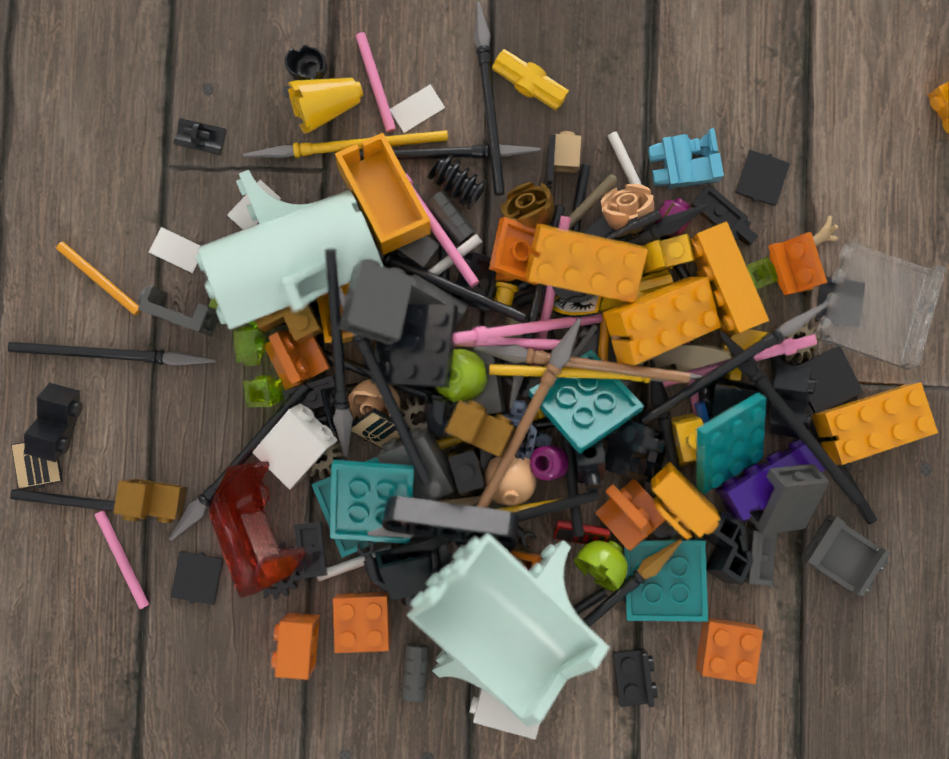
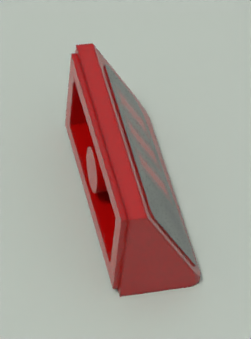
(564, 531)

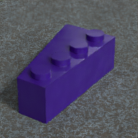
(753, 488)

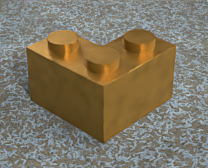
(301, 323)
(479, 429)
(146, 498)

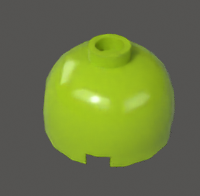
(467, 377)
(604, 563)

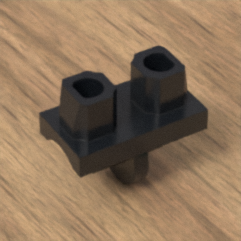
(200, 136)

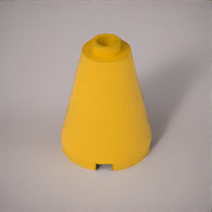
(322, 100)

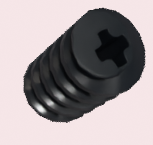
(457, 180)

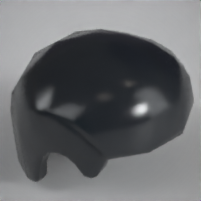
(306, 63)

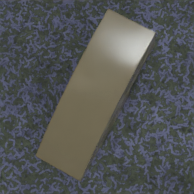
(691, 356)

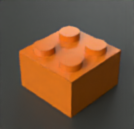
(361, 622)
(297, 645)
(729, 650)

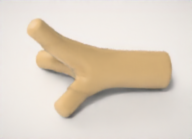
(825, 233)

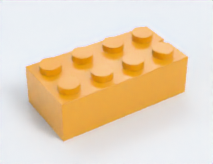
(383, 194)
(586, 263)
(731, 284)
(662, 320)
(875, 423)

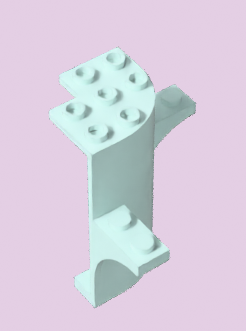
(284, 254)
(507, 626)

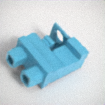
(679, 166)

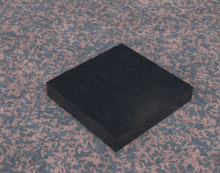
(833, 380)

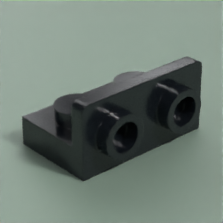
(480, 266)
(634, 677)

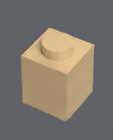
(567, 152)

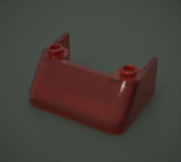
(246, 533)

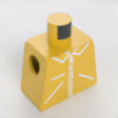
(685, 437)

